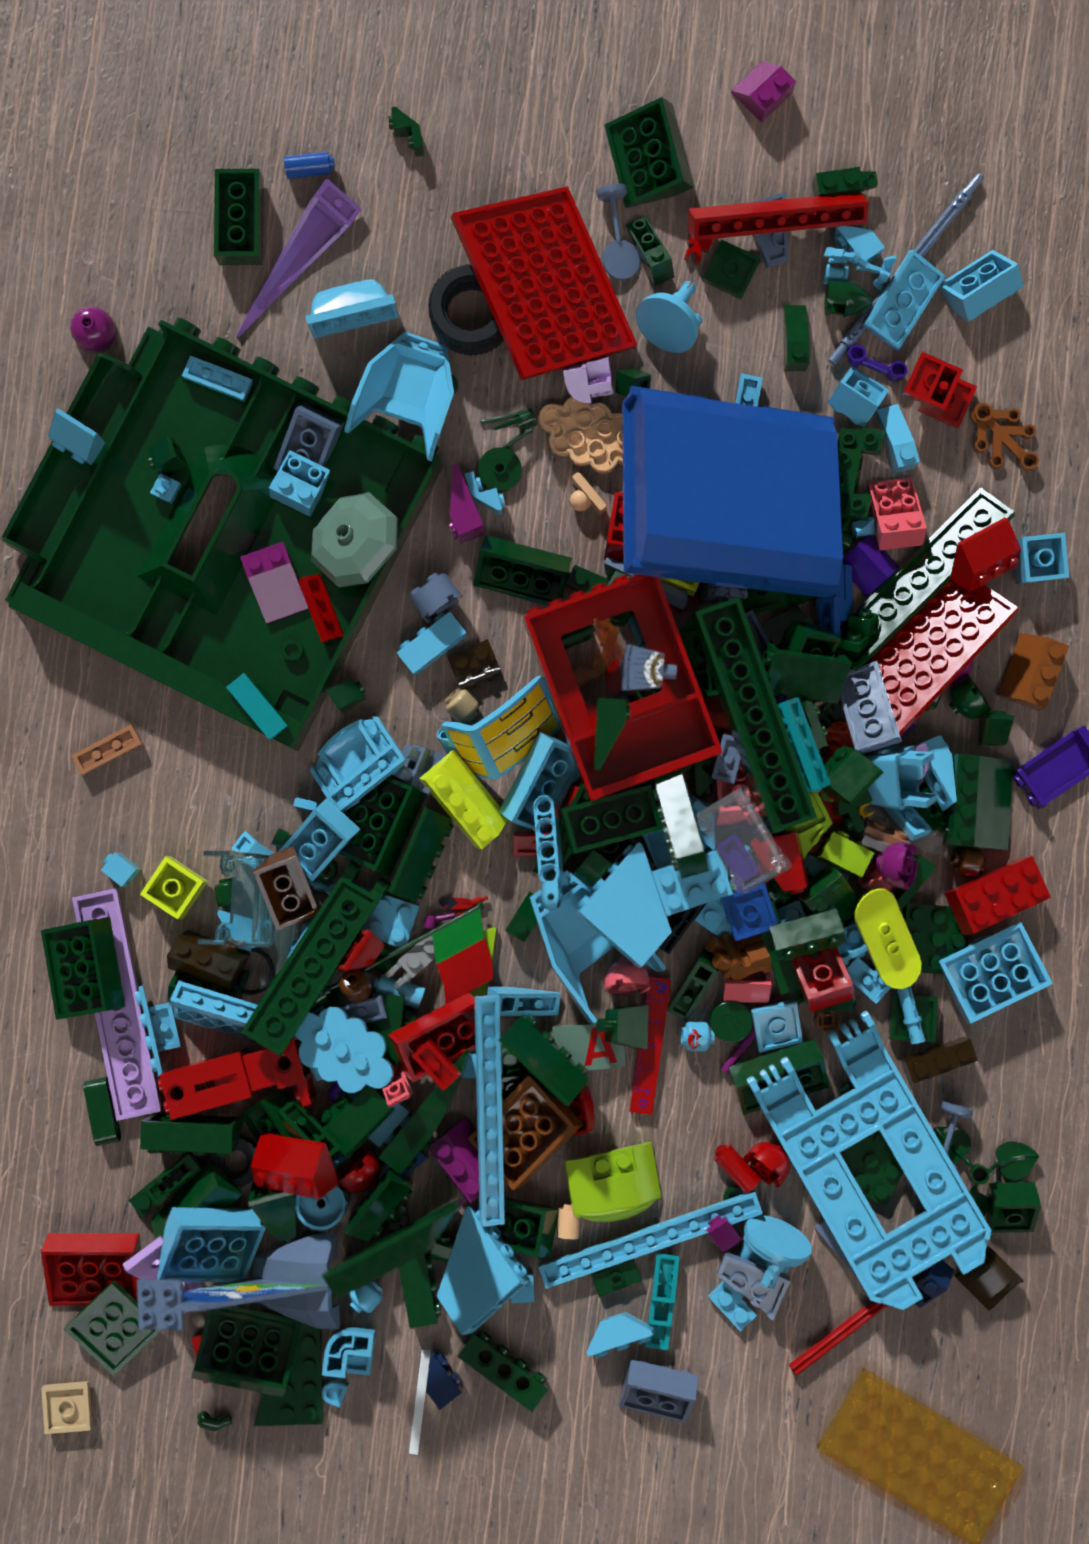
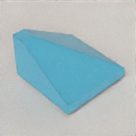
(862, 529)

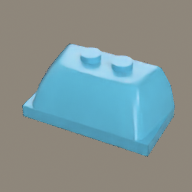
(350, 308)

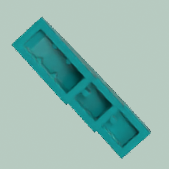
(662, 1299)

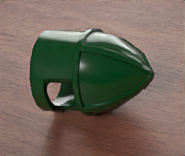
(845, 298)

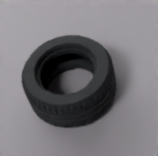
(456, 339)

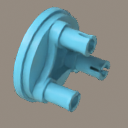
(669, 320)
(777, 1243)

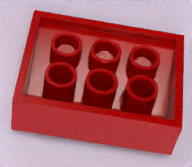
(85, 1264)

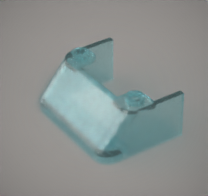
(249, 915)

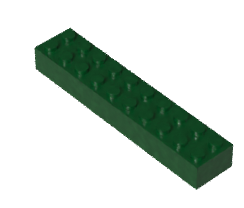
(753, 715)

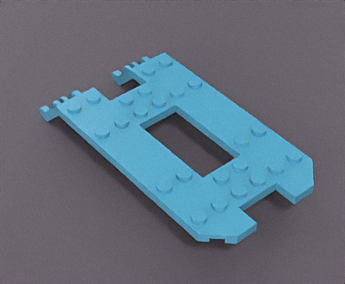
(885, 1104)

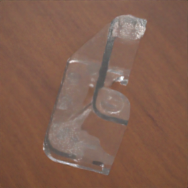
(742, 840)

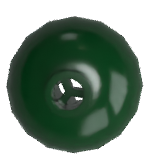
(968, 699)

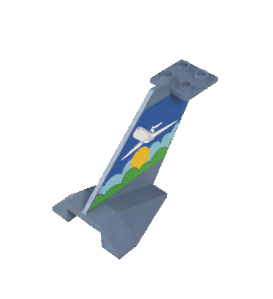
(281, 1281)

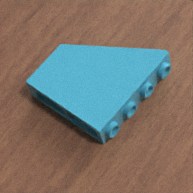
(628, 907)
(479, 1274)

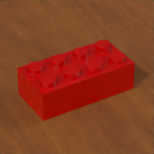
(997, 895)
(448, 1027)

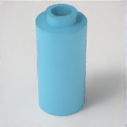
(413, 993)

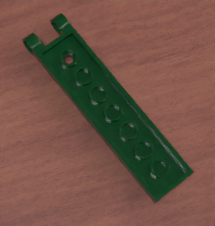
(313, 962)

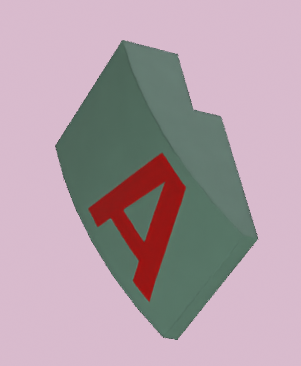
(589, 1046)

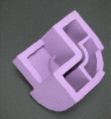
(589, 379)

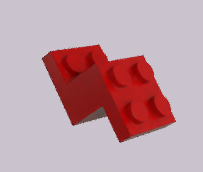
(939, 390)

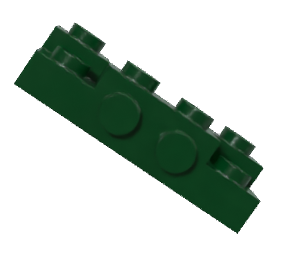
(851, 447)

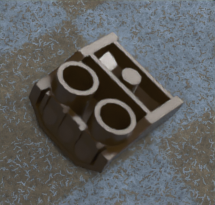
(990, 1280)

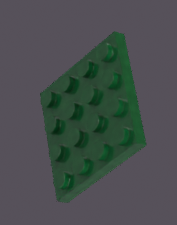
(872, 1164)

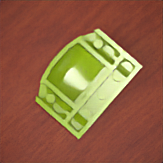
(613, 1183)

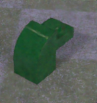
(852, 819)
(592, 867)

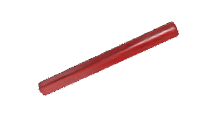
(836, 1336)

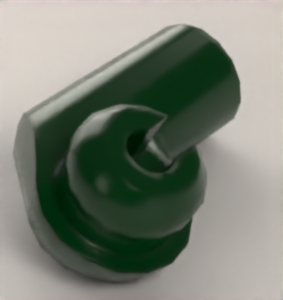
(213, 1424)

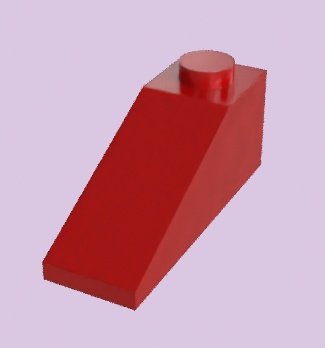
(615, 540)

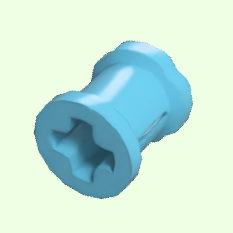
(835, 274)

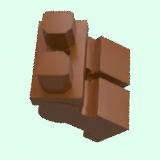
(739, 957)

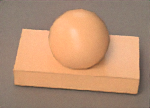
(585, 496)

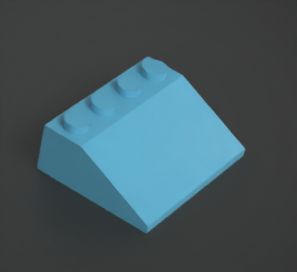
(994, 973)
(209, 1244)

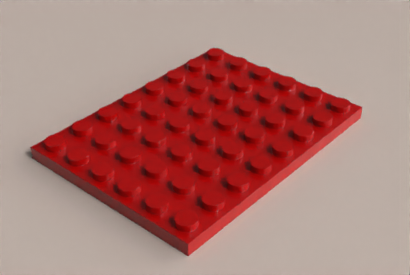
(543, 282)

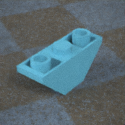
(618, 1332)

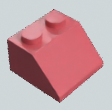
(753, 988)

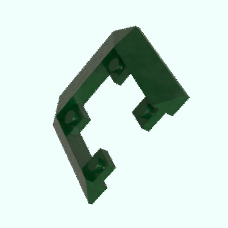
(391, 1250)

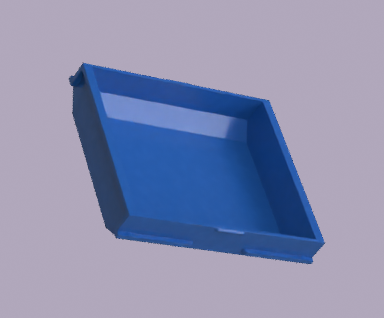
(730, 494)

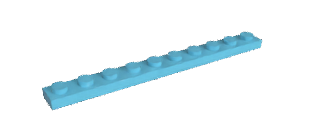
(489, 1110)
(647, 1240)

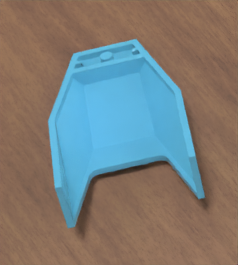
(409, 383)
(572, 941)

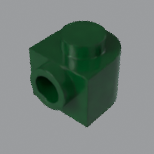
(442, 1248)

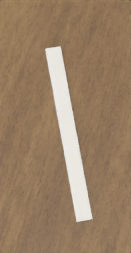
(419, 1402)

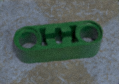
(101, 1112)

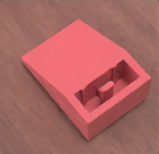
(897, 513)

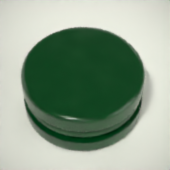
(730, 1021)

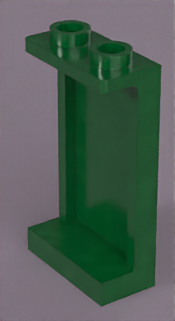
(806, 674)

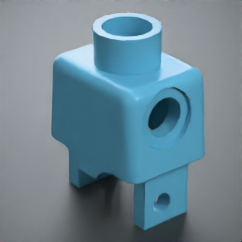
(901, 777)

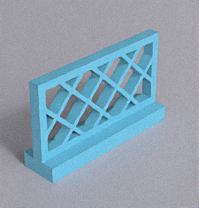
(215, 1007)

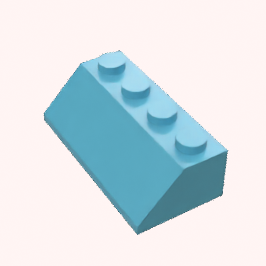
(546, 772)

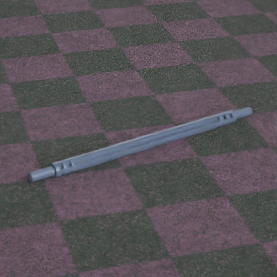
(922, 248)

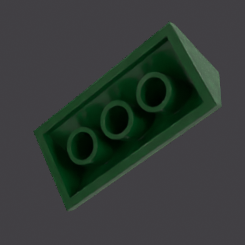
(206, 1190)

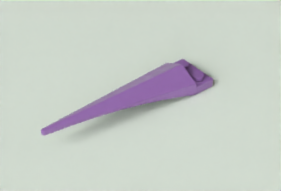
(320, 225)

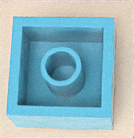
(1042, 558)

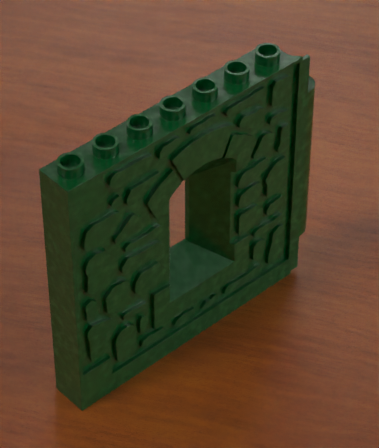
(106, 543)

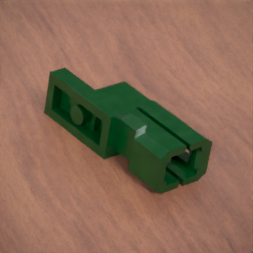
(166, 1183)

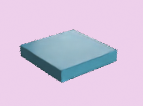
(777, 1025)

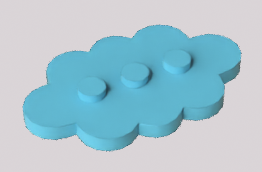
(344, 1050)

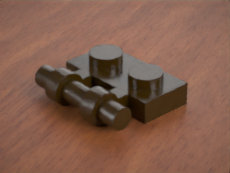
(472, 658)

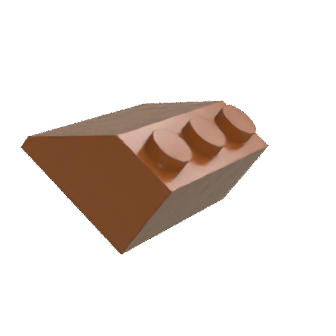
(1033, 671)

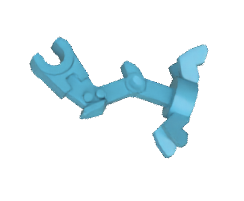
(841, 256)

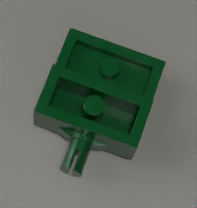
(818, 731)

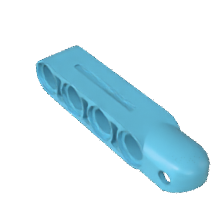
(543, 842)

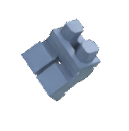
(417, 764)

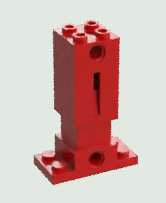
(234, 1078)

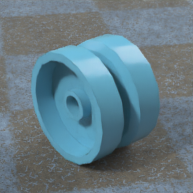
(321, 1215)

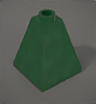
(276, 1212)

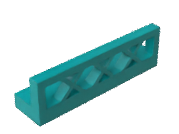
(803, 745)

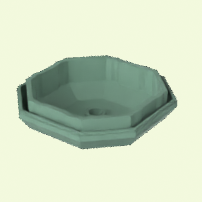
(365, 548)

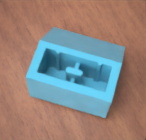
(299, 483)

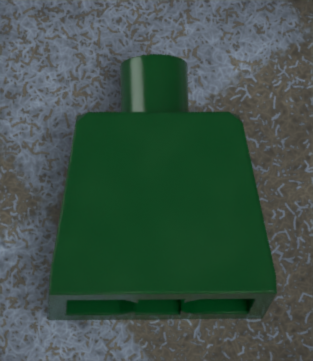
(626, 1026)

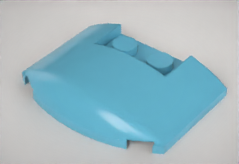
(356, 762)

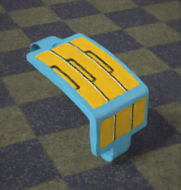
(506, 734)

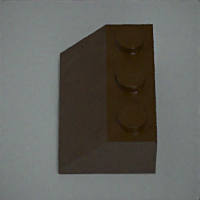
(210, 964)

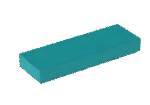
(257, 706)

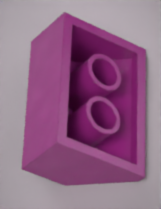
(459, 1157)

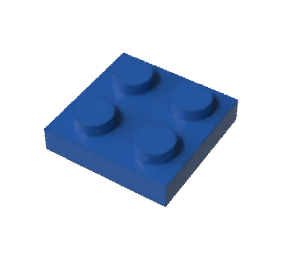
(749, 912)

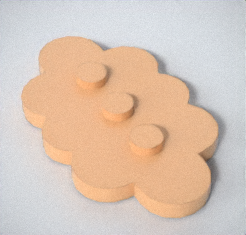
(584, 433)

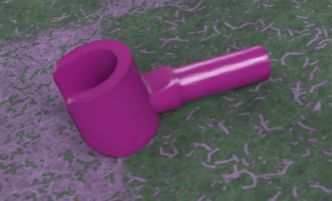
(431, 921)

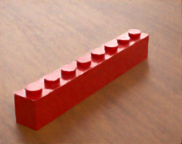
(777, 216)

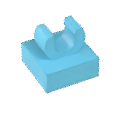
(165, 488)

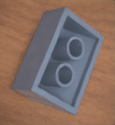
(658, 1390)

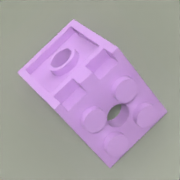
(146, 1265)

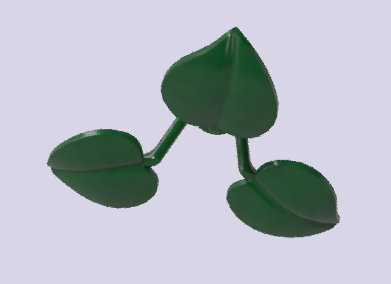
(1014, 1161)

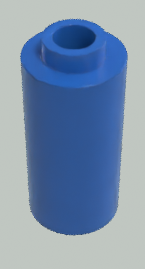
(308, 165)

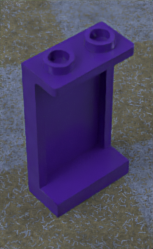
(1055, 768)

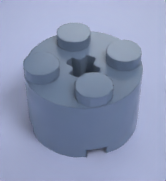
(435, 597)

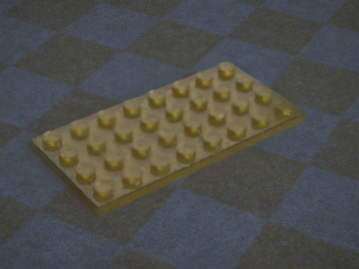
(920, 1457)

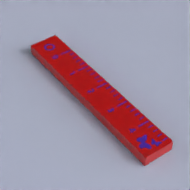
(649, 1059)

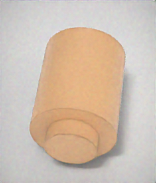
(567, 1225)

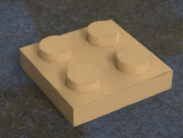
(67, 1407)

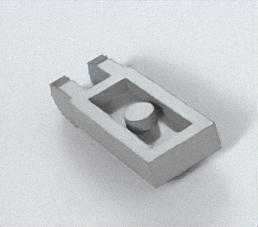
(413, 961)

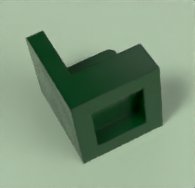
(631, 377)

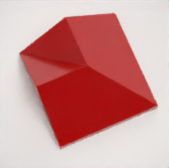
(362, 952)

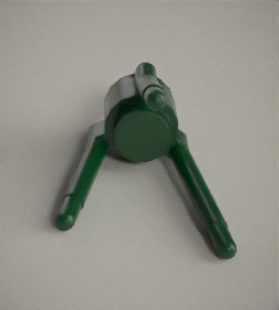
(523, 419)

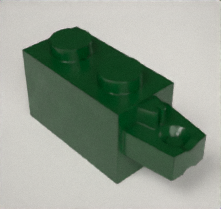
(843, 181)

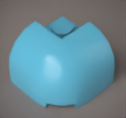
(349, 1352)

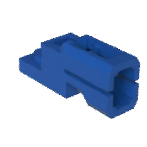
(838, 607)

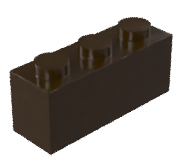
(939, 1060)

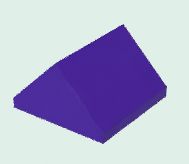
(869, 565)

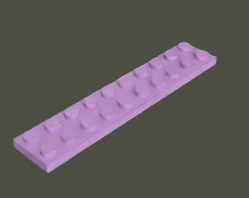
(120, 1030)

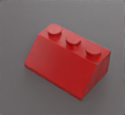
(985, 555)

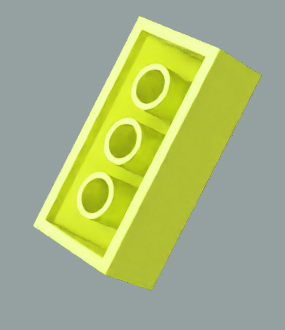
(465, 799)

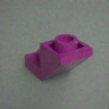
(723, 1233)

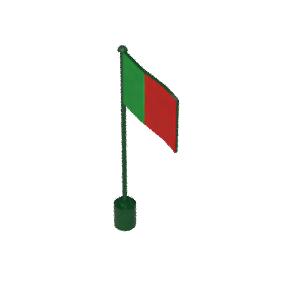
(458, 952)

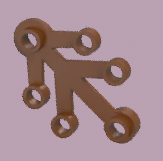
(1001, 435)

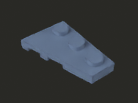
(773, 246)
(746, 1278)

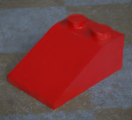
(823, 979)

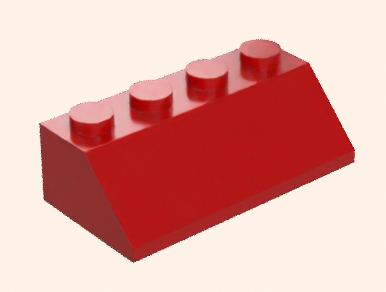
(293, 1166)

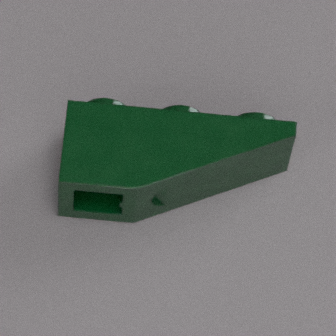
(651, 251)

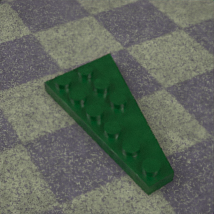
(303, 1396)

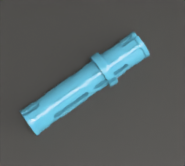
(911, 1016)

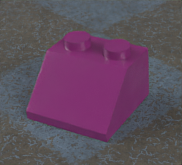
(764, 89)

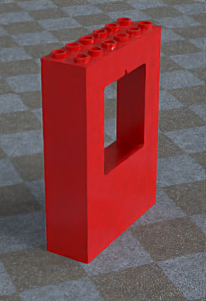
(663, 728)

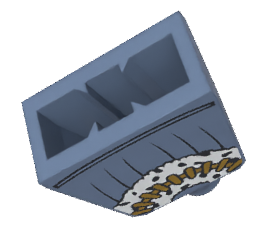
(645, 669)

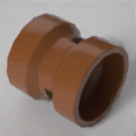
(823, 1022)

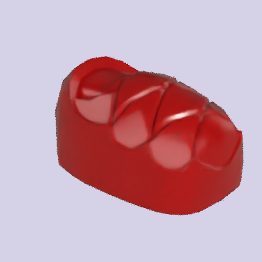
(584, 1109)

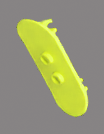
(888, 939)

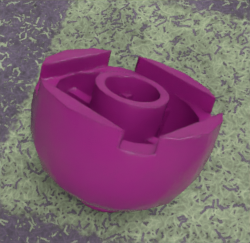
(93, 329)
(897, 864)

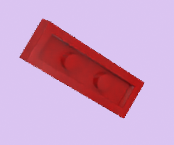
(320, 608)

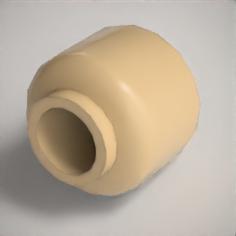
(461, 706)

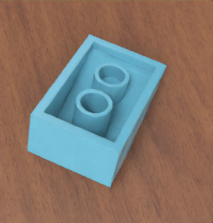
(321, 838)

